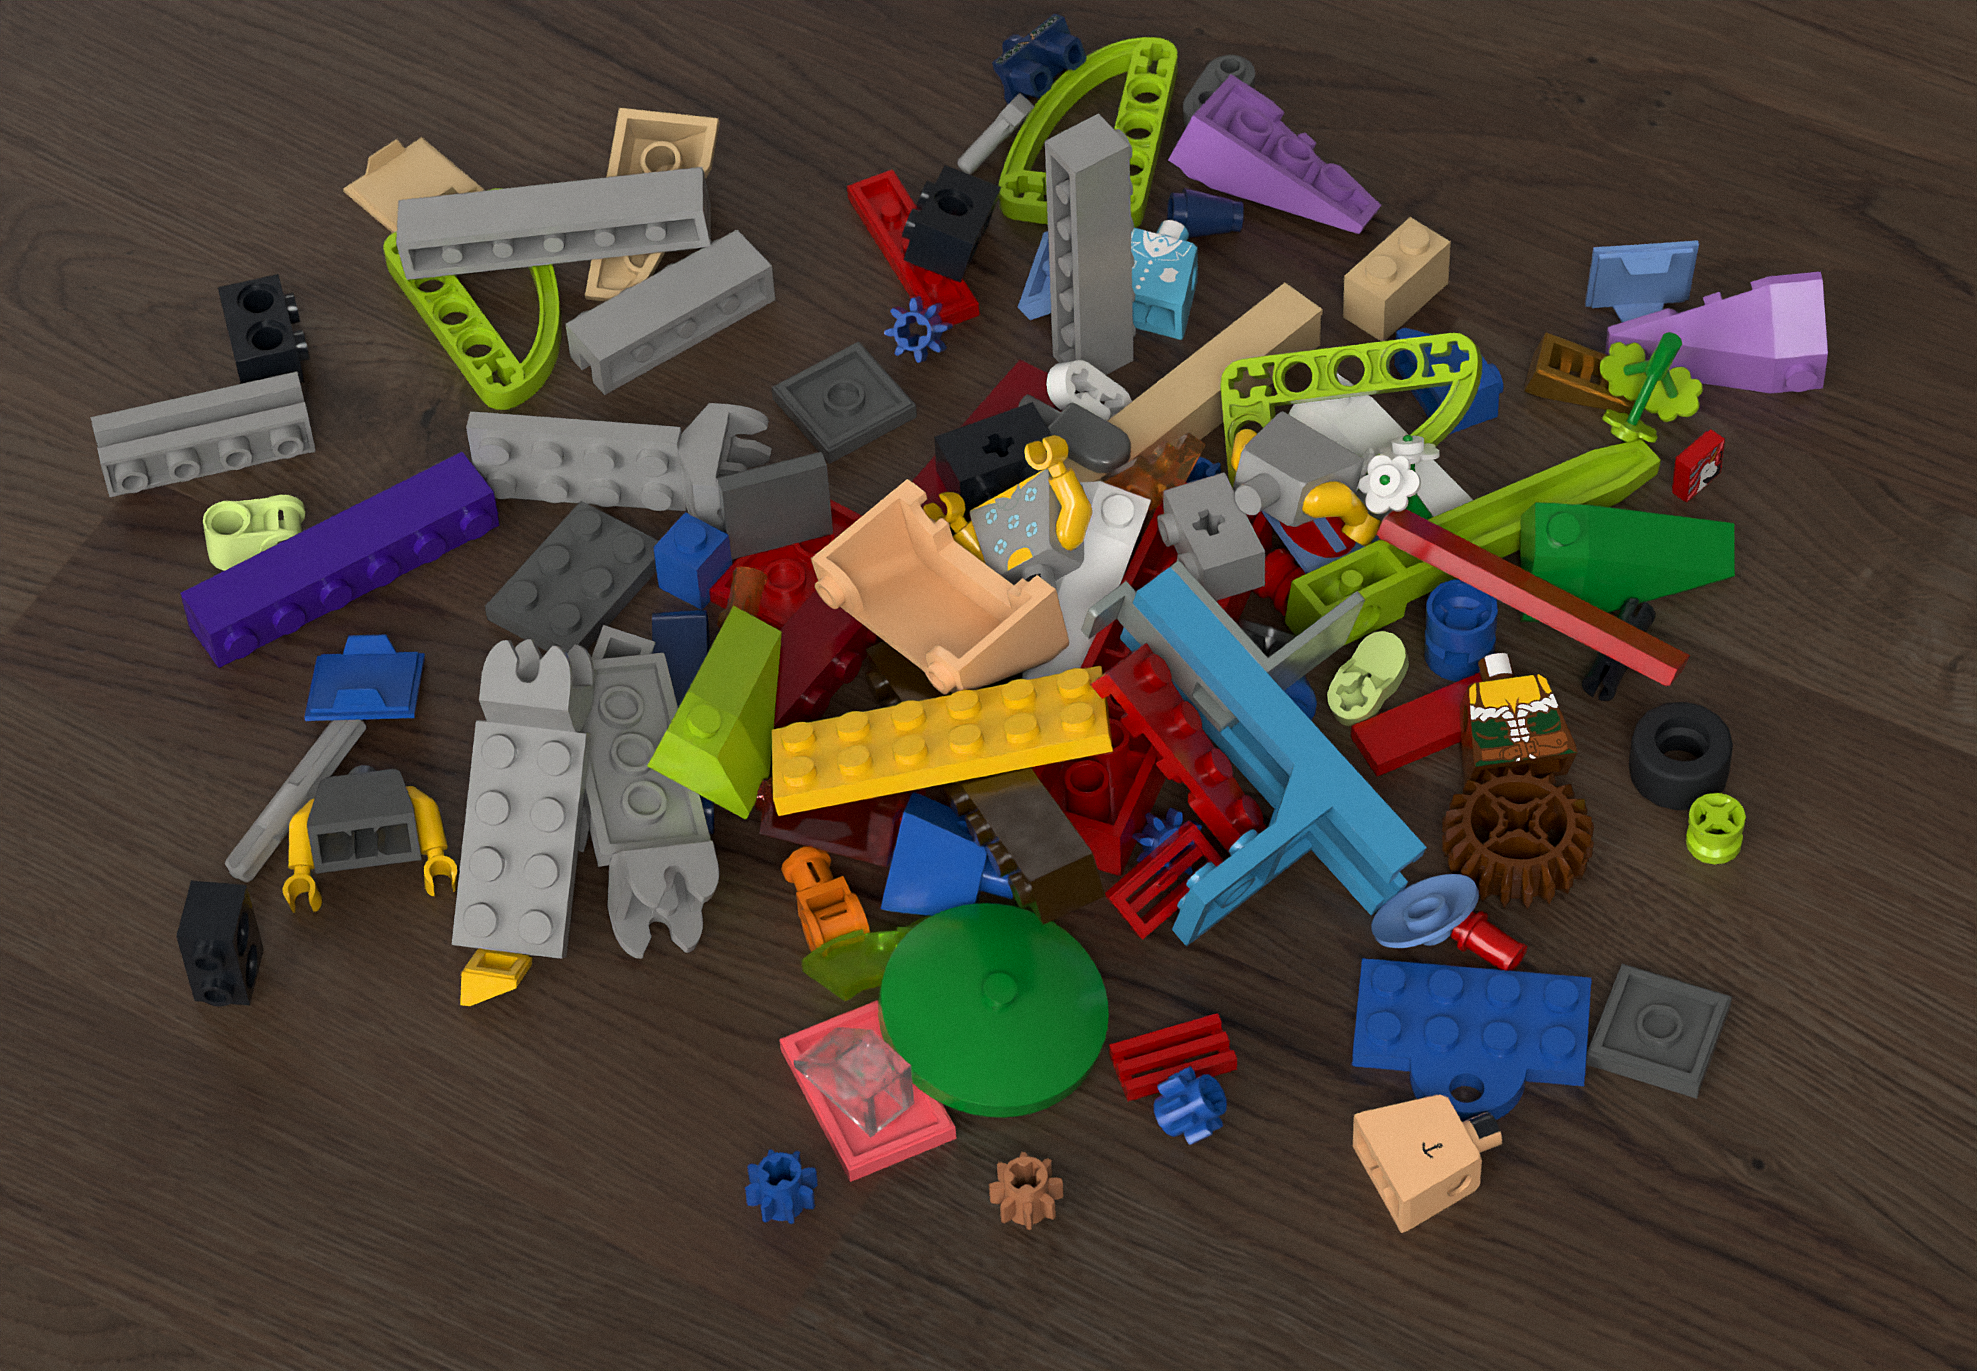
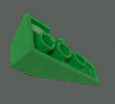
(1622, 553)

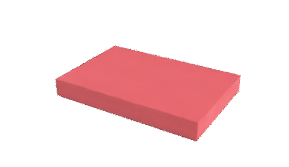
(911, 1133)

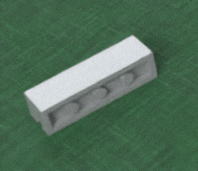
(670, 311)
(203, 434)

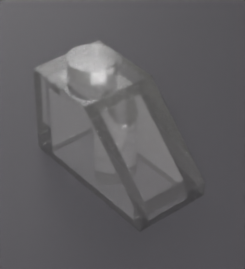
(859, 1076)

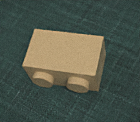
(1396, 279)

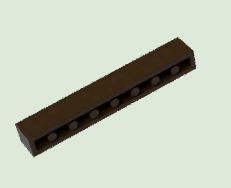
(1007, 811)

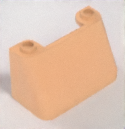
(937, 598)

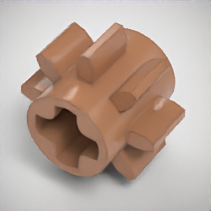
(1026, 1190)

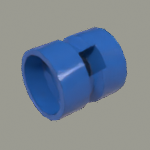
(1459, 629)

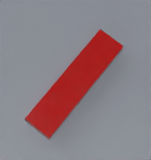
(884, 210)

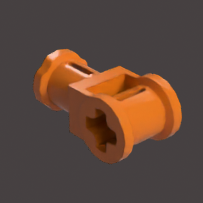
(823, 903)

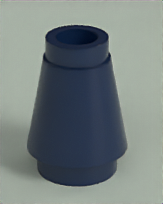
(1205, 213)

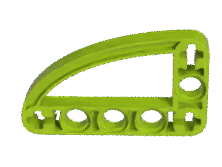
(1123, 56)
(522, 378)
(1376, 380)

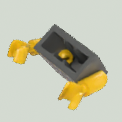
(361, 824)

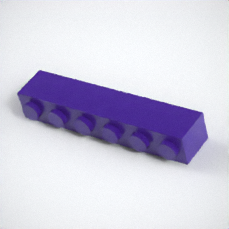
(340, 559)

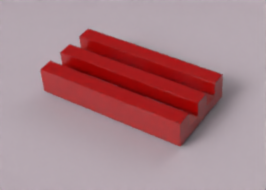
(1148, 867)
(1169, 1049)

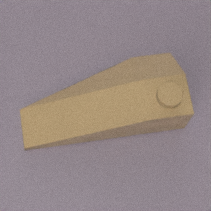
(641, 145)

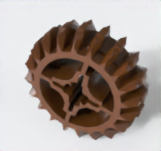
(1517, 856)

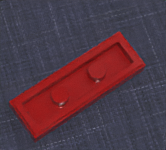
(1412, 728)

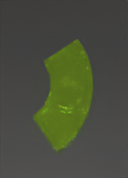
(853, 961)

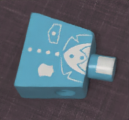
(1163, 279)

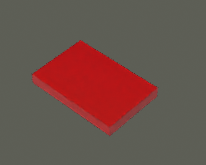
(788, 571)

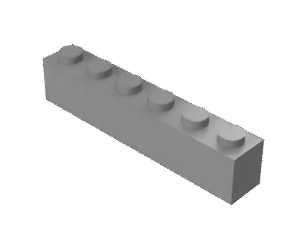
(554, 223)
(1090, 244)

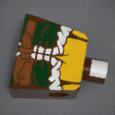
(1512, 724)

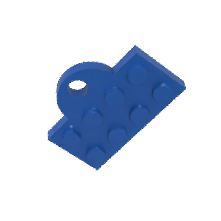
(1472, 1030)

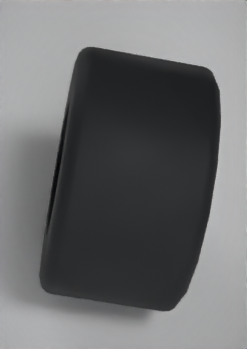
(1686, 729)

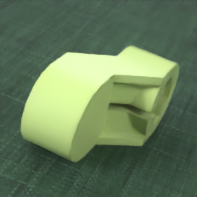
(1368, 678)

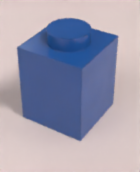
(691, 559)

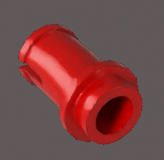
(1488, 942)

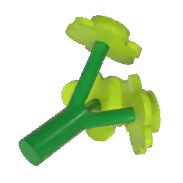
(1650, 385)

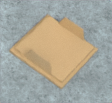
(406, 174)

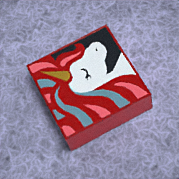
(1698, 465)

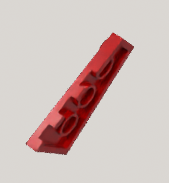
(1184, 751)

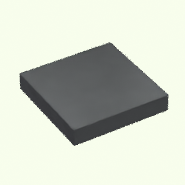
(844, 402)
(776, 505)
(1659, 1030)

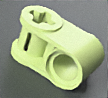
(249, 527)

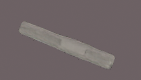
(297, 790)

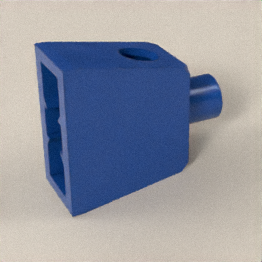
(937, 863)

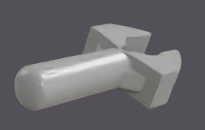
(996, 133)

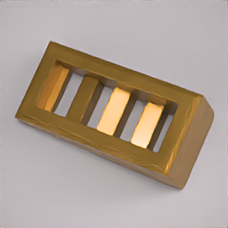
(1561, 386)

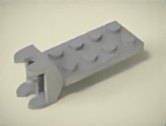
(617, 460)
(525, 801)
(639, 819)

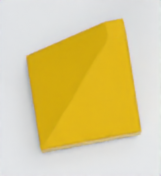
(492, 974)

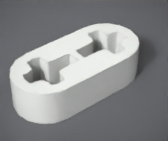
(1092, 385)

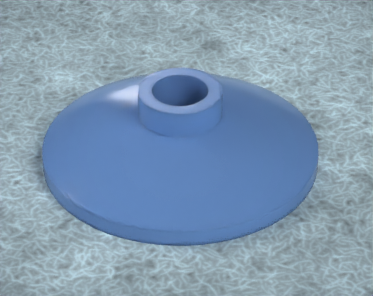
(1425, 911)

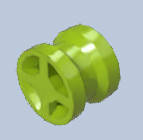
(1712, 815)

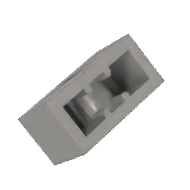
(1213, 536)

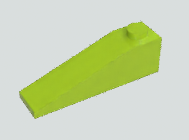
(726, 720)

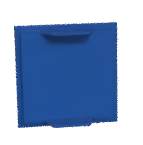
(365, 682)

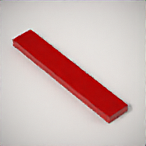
(1533, 596)

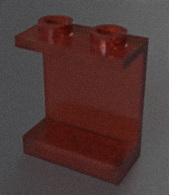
(853, 829)

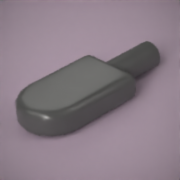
(1089, 438)

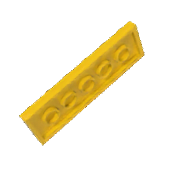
(939, 740)

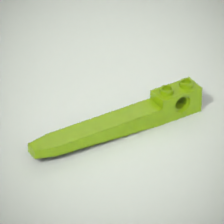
(1393, 577)

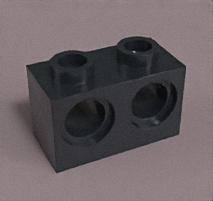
(261, 329)
(220, 943)

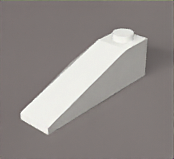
(1364, 424)
(1107, 551)

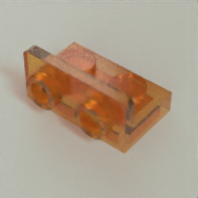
(1158, 471)

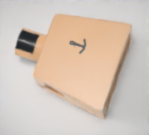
(1422, 1155)

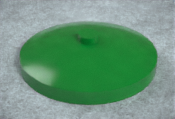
(993, 1010)

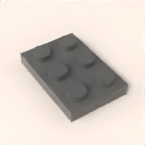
(575, 581)

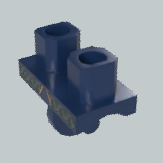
(1034, 60)

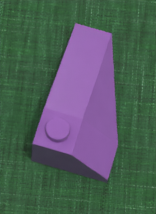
(1248, 152)
(1750, 341)

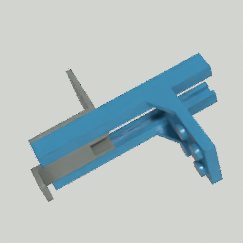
(1292, 764)

